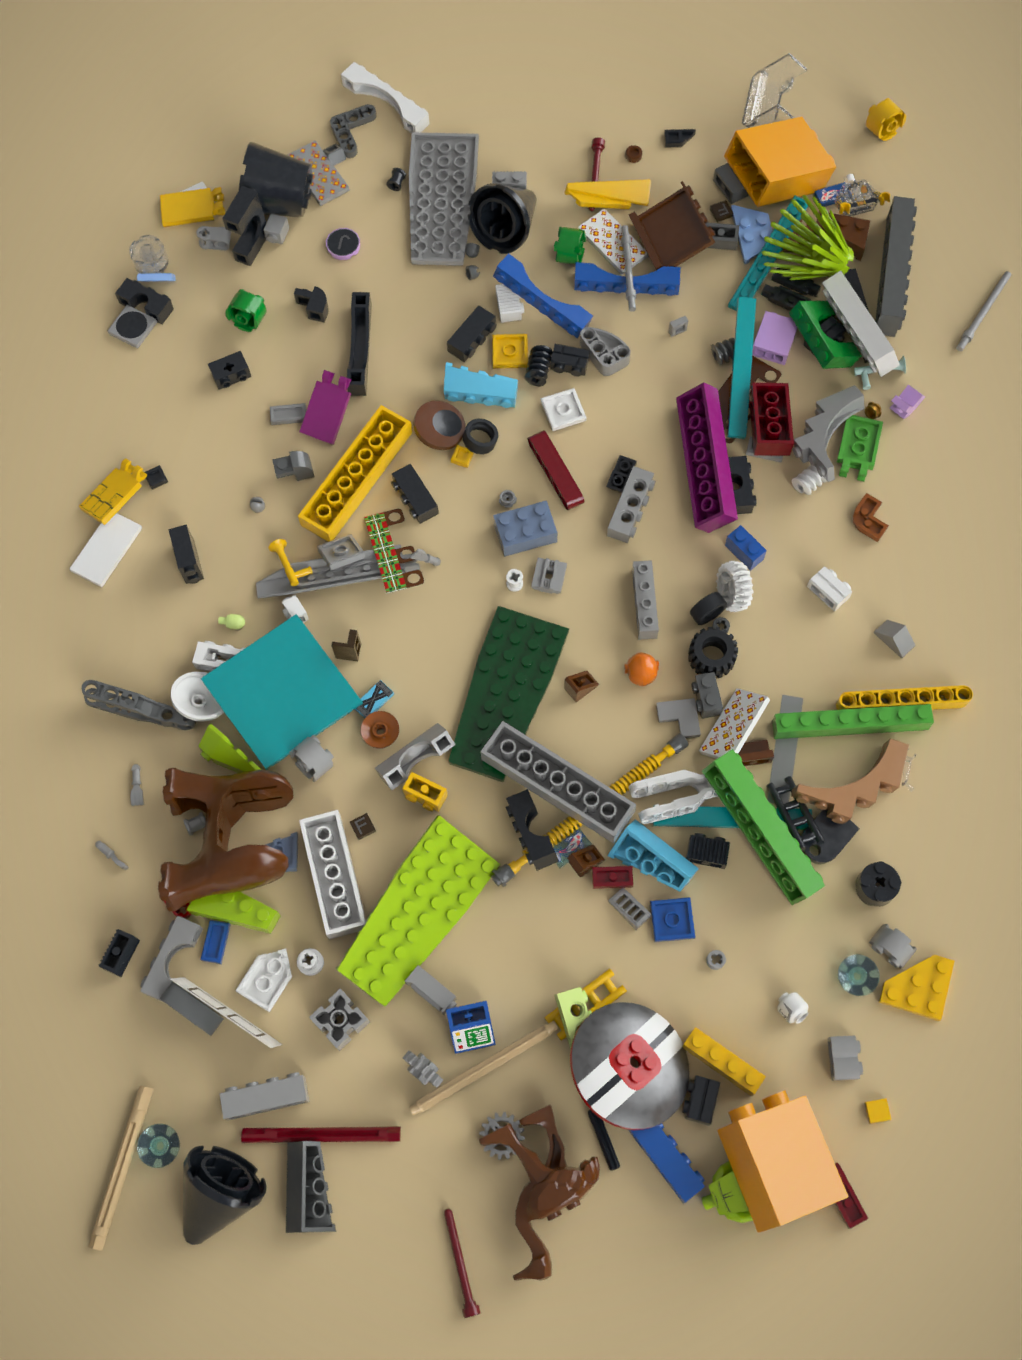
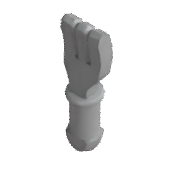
(421, 555)
(136, 793)
(110, 854)

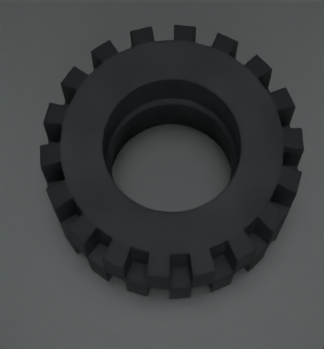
(714, 638)

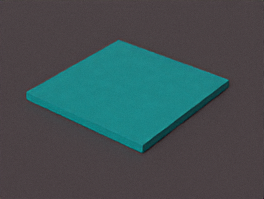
(281, 691)

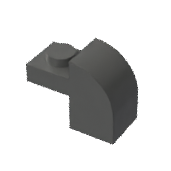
(296, 464)

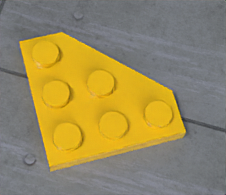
(920, 988)

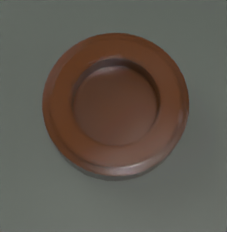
(633, 154)

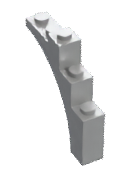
(829, 416)

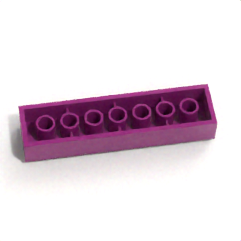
(706, 458)

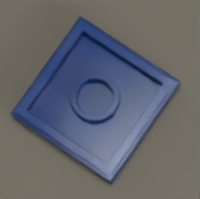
(672, 919)

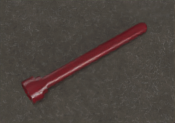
(598, 146)
(470, 1306)

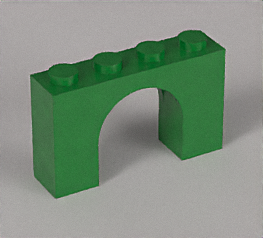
(829, 353)

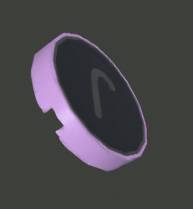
(343, 243)

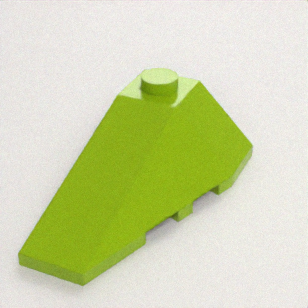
(221, 751)

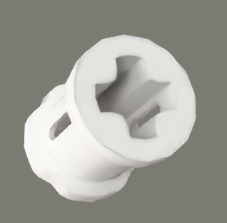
(511, 584)

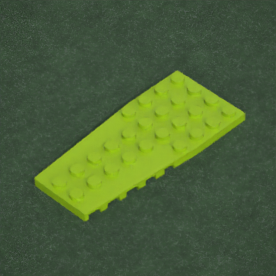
(417, 910)

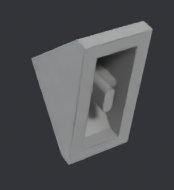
(895, 637)

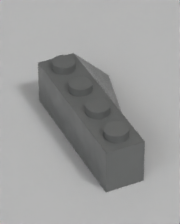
(306, 1190)

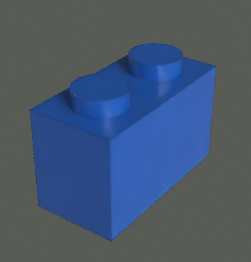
(745, 547)

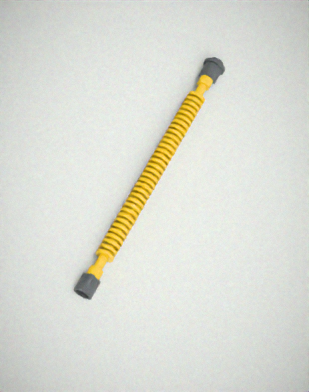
(621, 785)

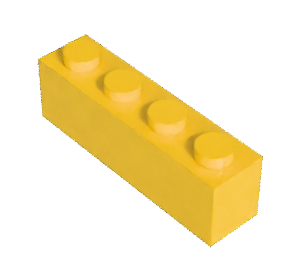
(723, 1061)

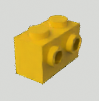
(425, 792)

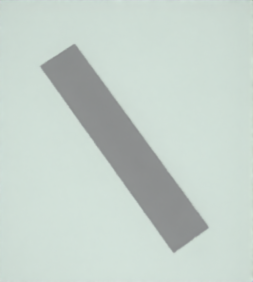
(785, 750)

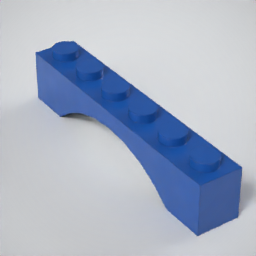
(592, 278)
(569, 317)

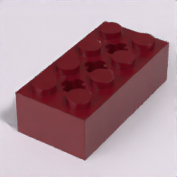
(771, 419)

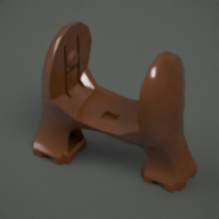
(224, 802)

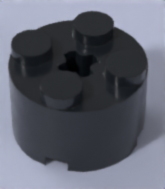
(883, 874)

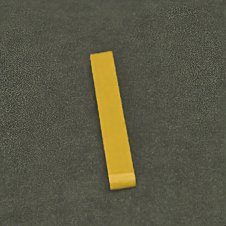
(912, 696)

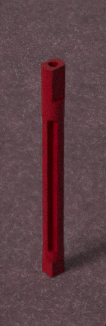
(322, 1134)

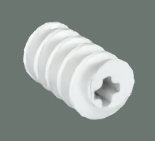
(808, 480)

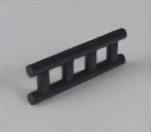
(783, 809)

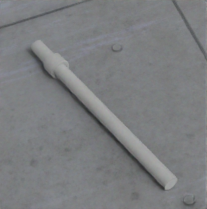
(969, 334)

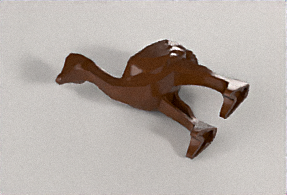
(549, 1188)

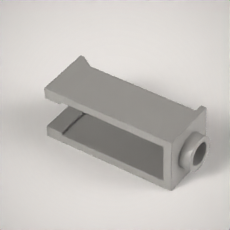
(431, 990)

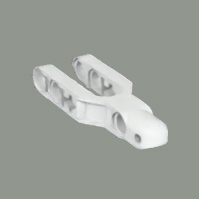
(669, 782)

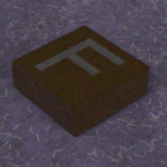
(721, 211)
(362, 826)

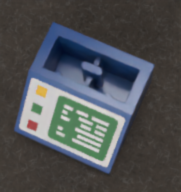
(470, 1027)

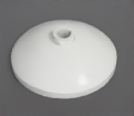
(191, 690)

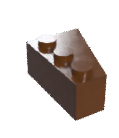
(854, 232)

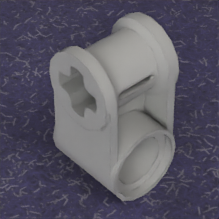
(216, 238)

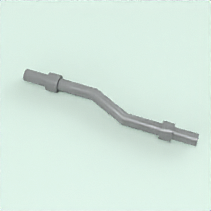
(630, 292)

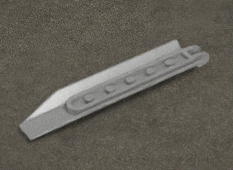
(322, 577)

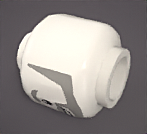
(793, 1007)

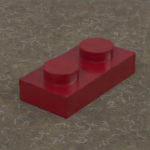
(612, 877)

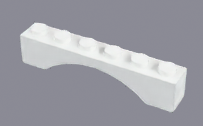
(361, 81)

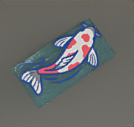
(571, 844)

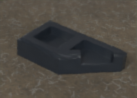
(678, 137)

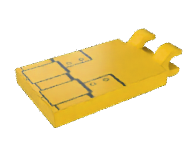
(113, 492)

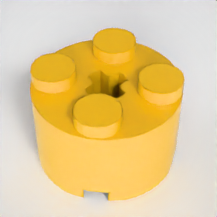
(885, 119)

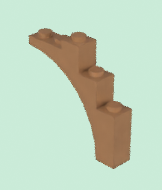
(841, 800)

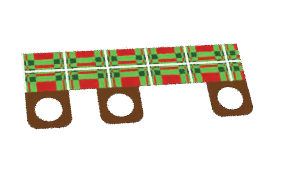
(386, 555)

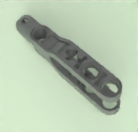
(141, 707)

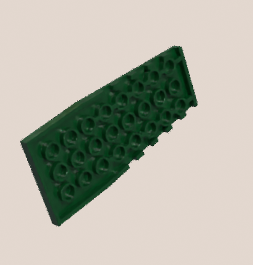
(506, 684)

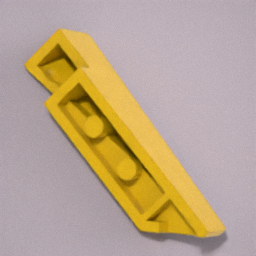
(610, 193)

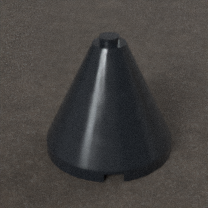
(501, 216)
(217, 1191)

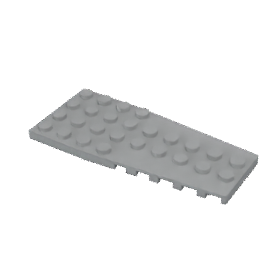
(439, 190)

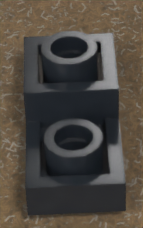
(621, 473)

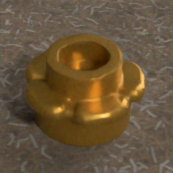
(873, 410)

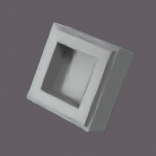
(678, 326)

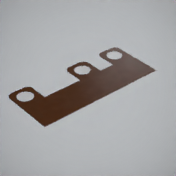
(758, 370)

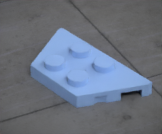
(752, 230)

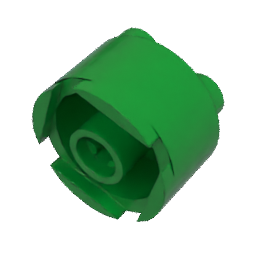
(570, 245)
(246, 310)

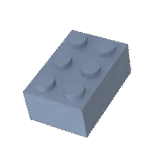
(525, 528)

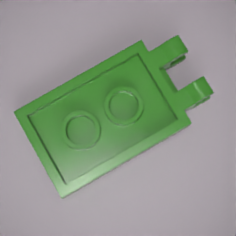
(859, 445)

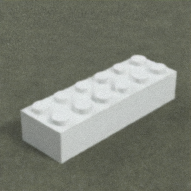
(860, 324)
(333, 874)

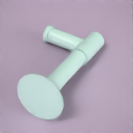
(865, 370)

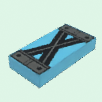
(374, 699)

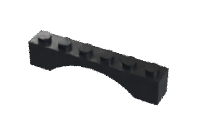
(360, 340)

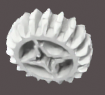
(735, 585)

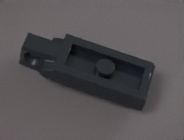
(803, 286)
(782, 296)

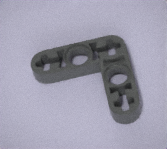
(346, 125)

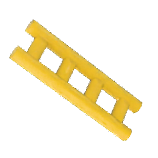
(589, 989)

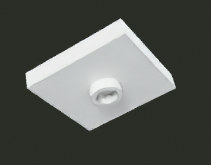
(563, 409)

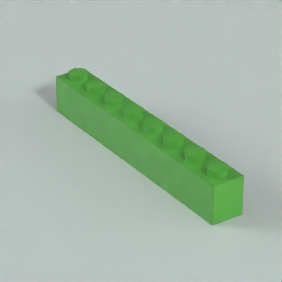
(852, 721)

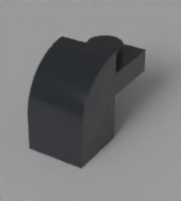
(316, 303)

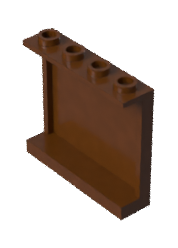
(673, 229)

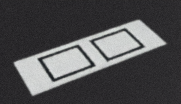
(226, 1012)

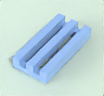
(154, 277)

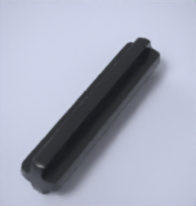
(604, 1141)

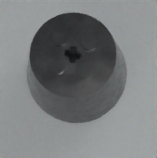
(279, 179)

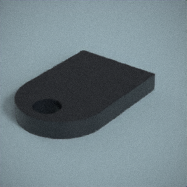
(835, 837)

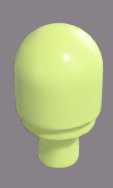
(232, 621)

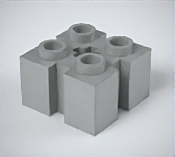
(340, 1006)

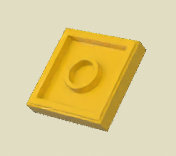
(510, 350)

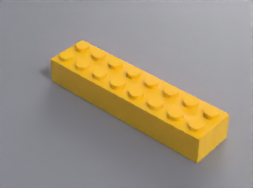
(355, 474)

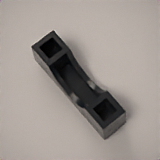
(539, 847)

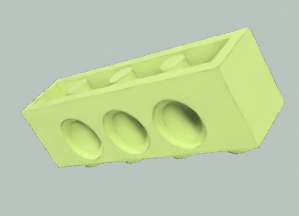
(564, 1002)

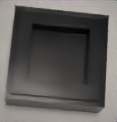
(156, 477)

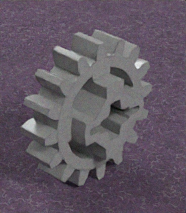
(422, 1069)
(493, 1124)

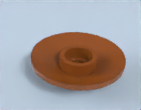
(375, 722)

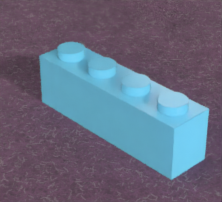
(479, 387)
(652, 856)

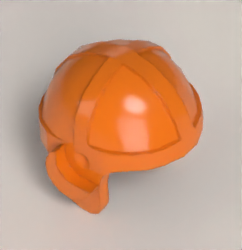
(642, 669)

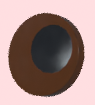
(439, 425)

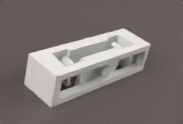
(206, 652)

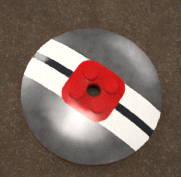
(608, 1082)

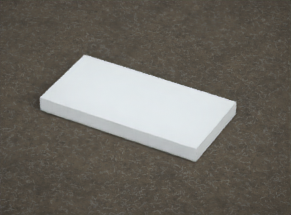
(105, 549)

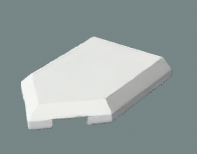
(266, 979)

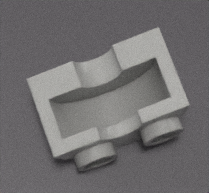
(894, 945)

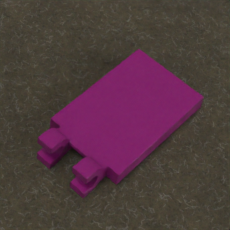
(326, 408)

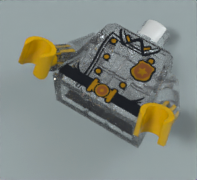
(858, 197)

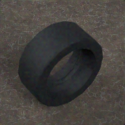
(483, 425)
(708, 608)

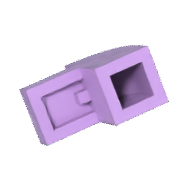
(906, 402)

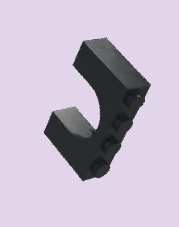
(248, 220)

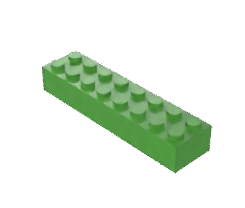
(763, 827)

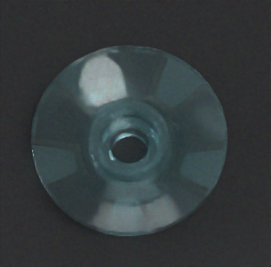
(866, 968)
(148, 1144)

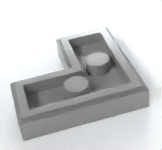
(682, 711)

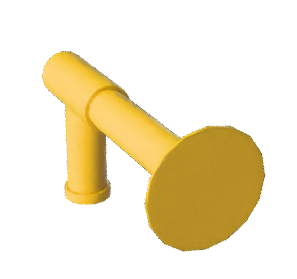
(278, 547)

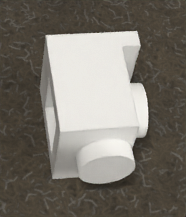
(292, 607)

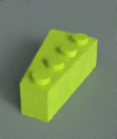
(237, 910)

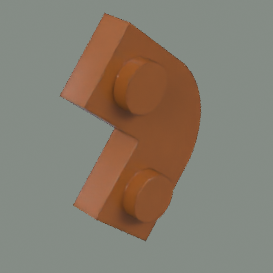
(864, 518)

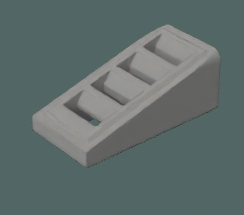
(629, 918)

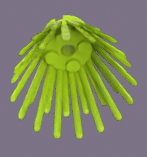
(826, 254)

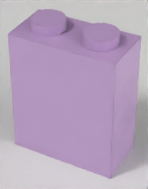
(774, 338)

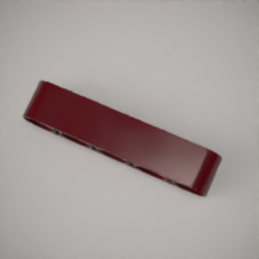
(555, 470)

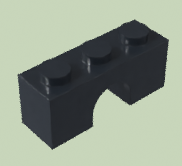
(134, 293)
(743, 496)

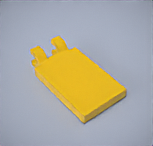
(191, 206)

